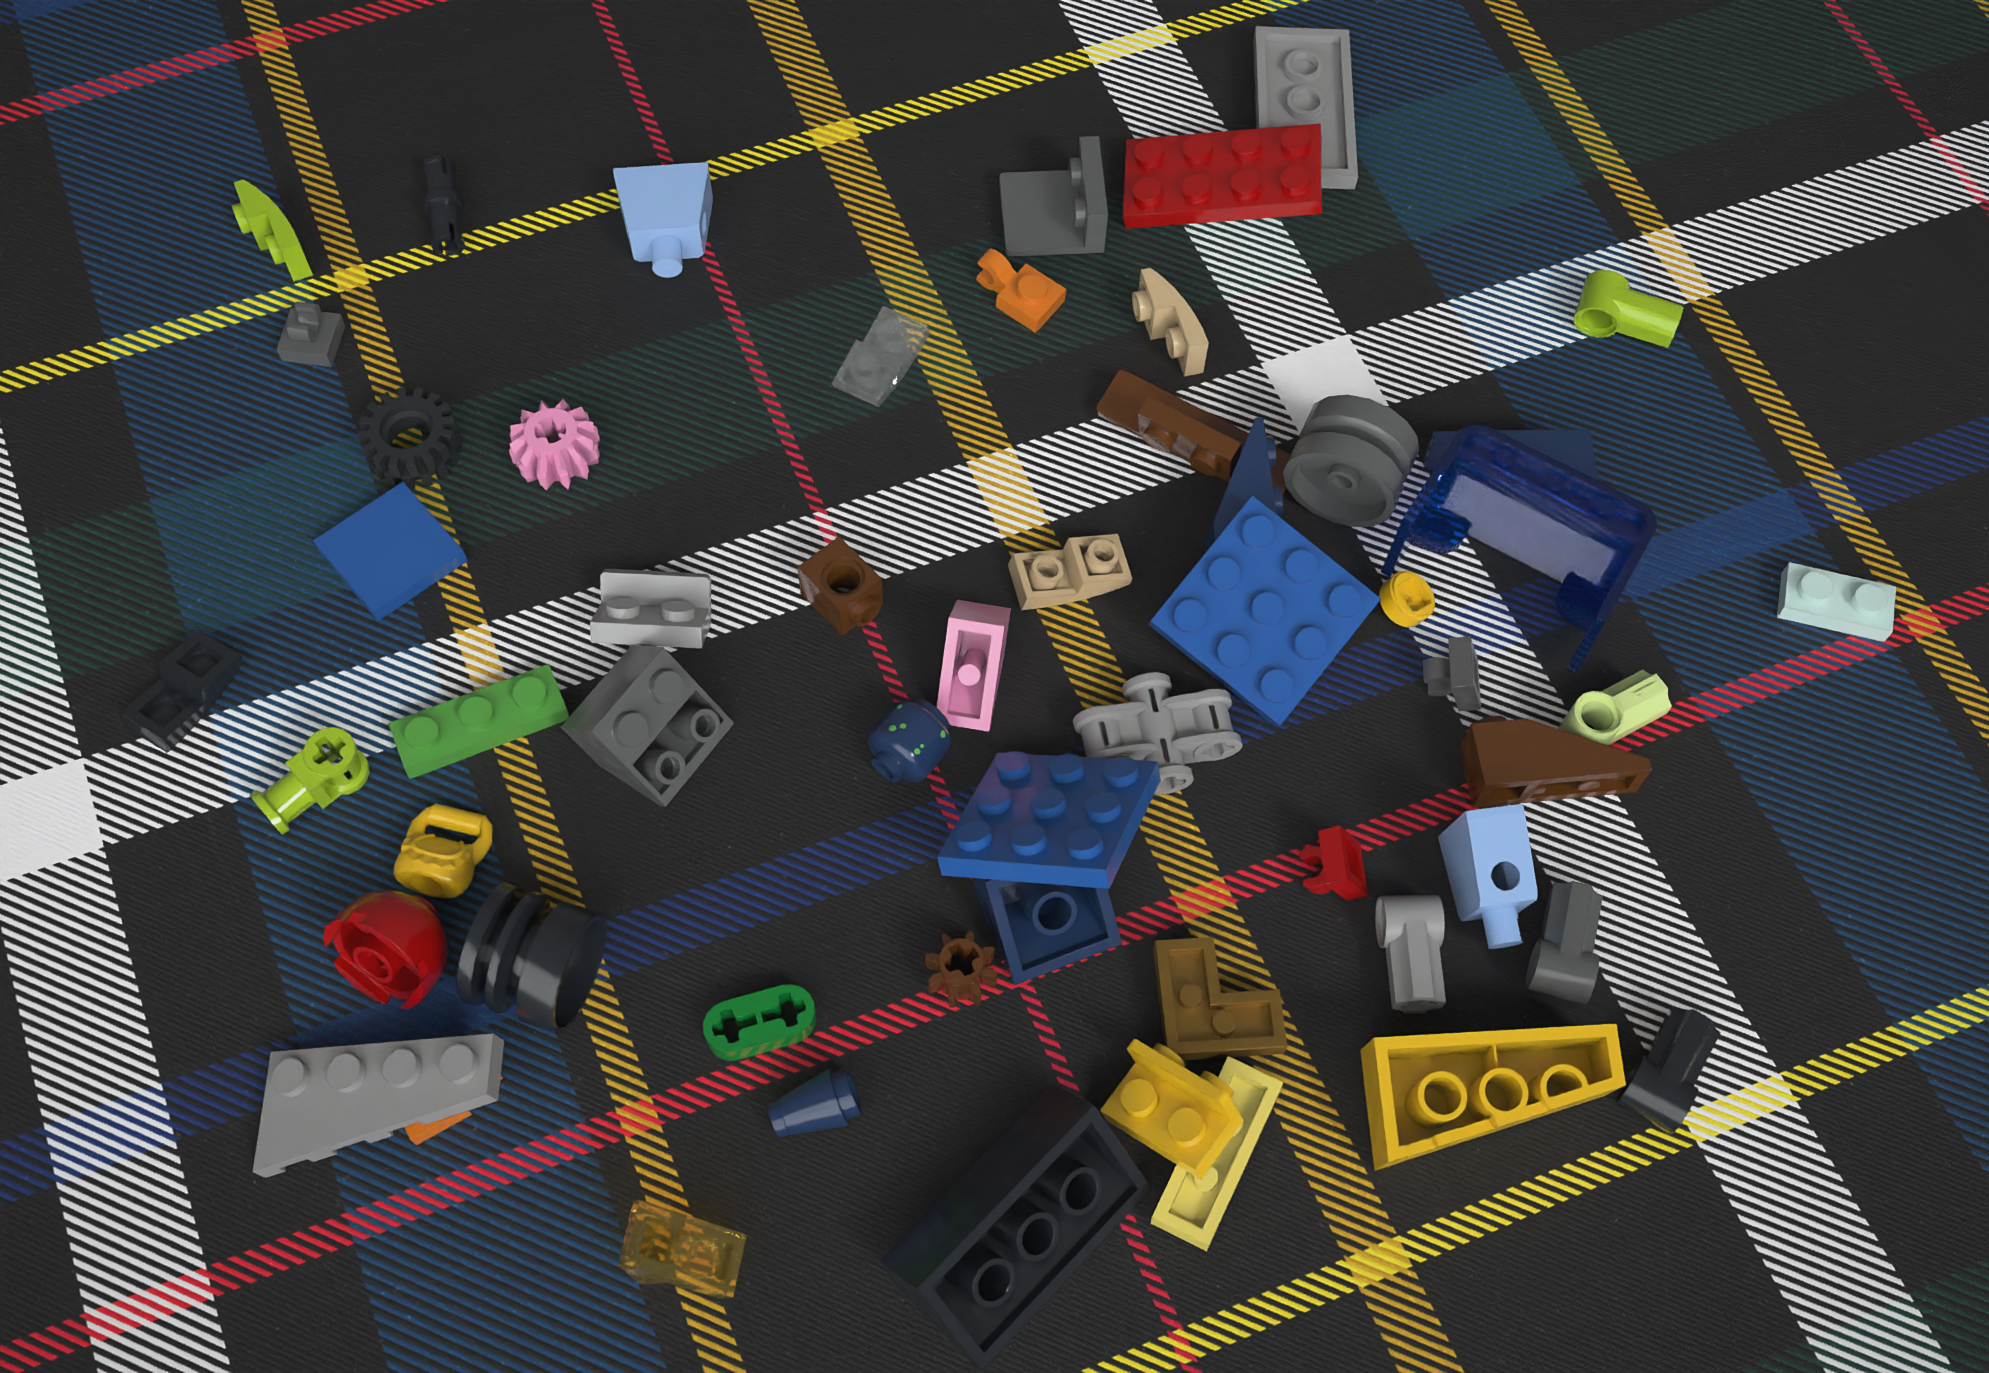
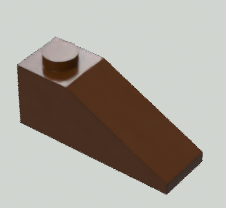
(1538, 763)

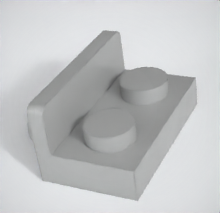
(652, 608)

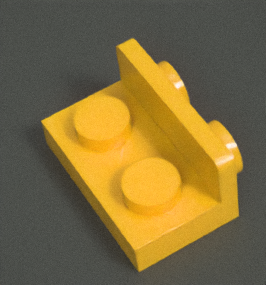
(1173, 1108)

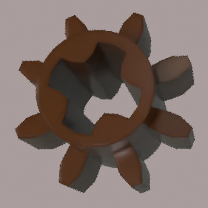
(953, 982)

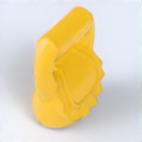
(438, 864)

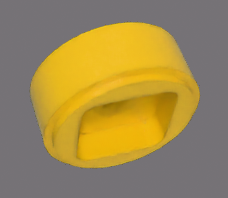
(1407, 599)

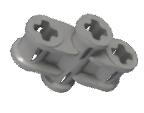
(1161, 728)

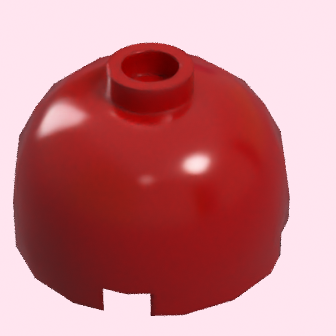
(389, 946)

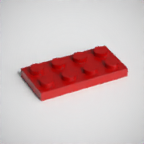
(1223, 176)

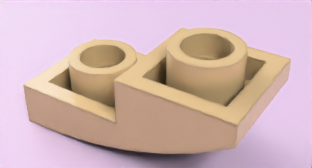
(1170, 317)
(1077, 572)

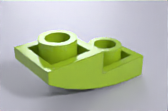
(270, 228)

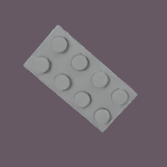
(1308, 80)

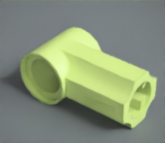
(1618, 708)

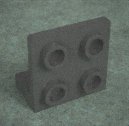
(1056, 208)

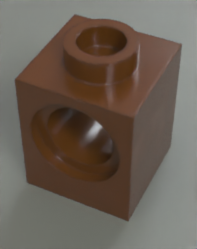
(838, 567)

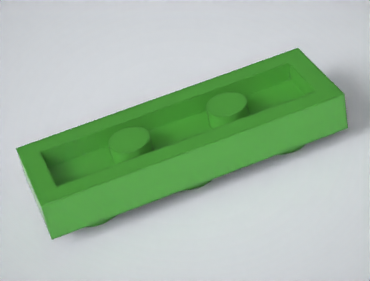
(478, 721)

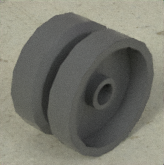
(1351, 460)

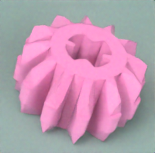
(554, 444)

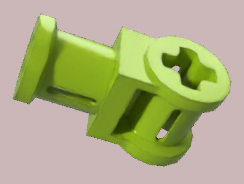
(314, 777)

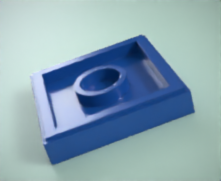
(390, 551)

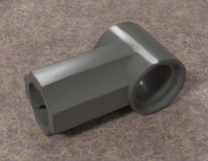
(1563, 955)

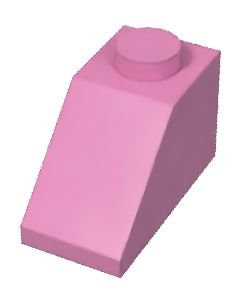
(972, 663)

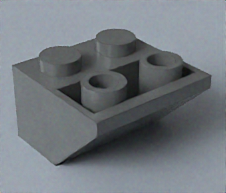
(648, 723)

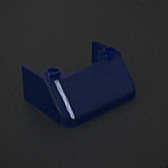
(1536, 515)

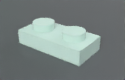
(1836, 602)

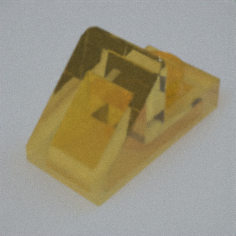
(681, 1251)

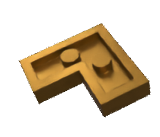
(1200, 1018)

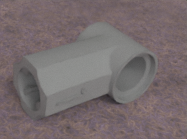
(1412, 934)

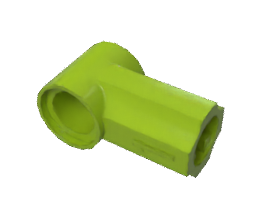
(1612, 307)

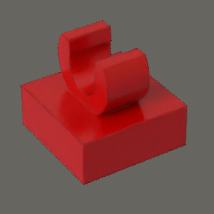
(1341, 863)

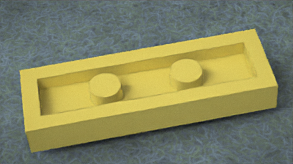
(1196, 1206)

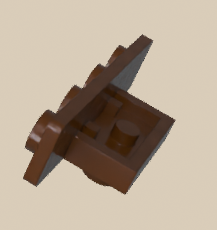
(1179, 427)

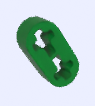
(757, 1008)

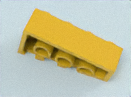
(1470, 1084)

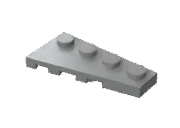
(366, 1091)

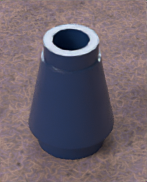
(816, 1105)

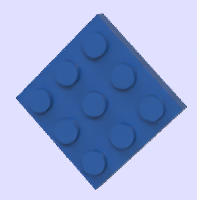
(1264, 611)
(1051, 819)

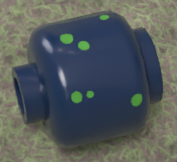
(909, 741)

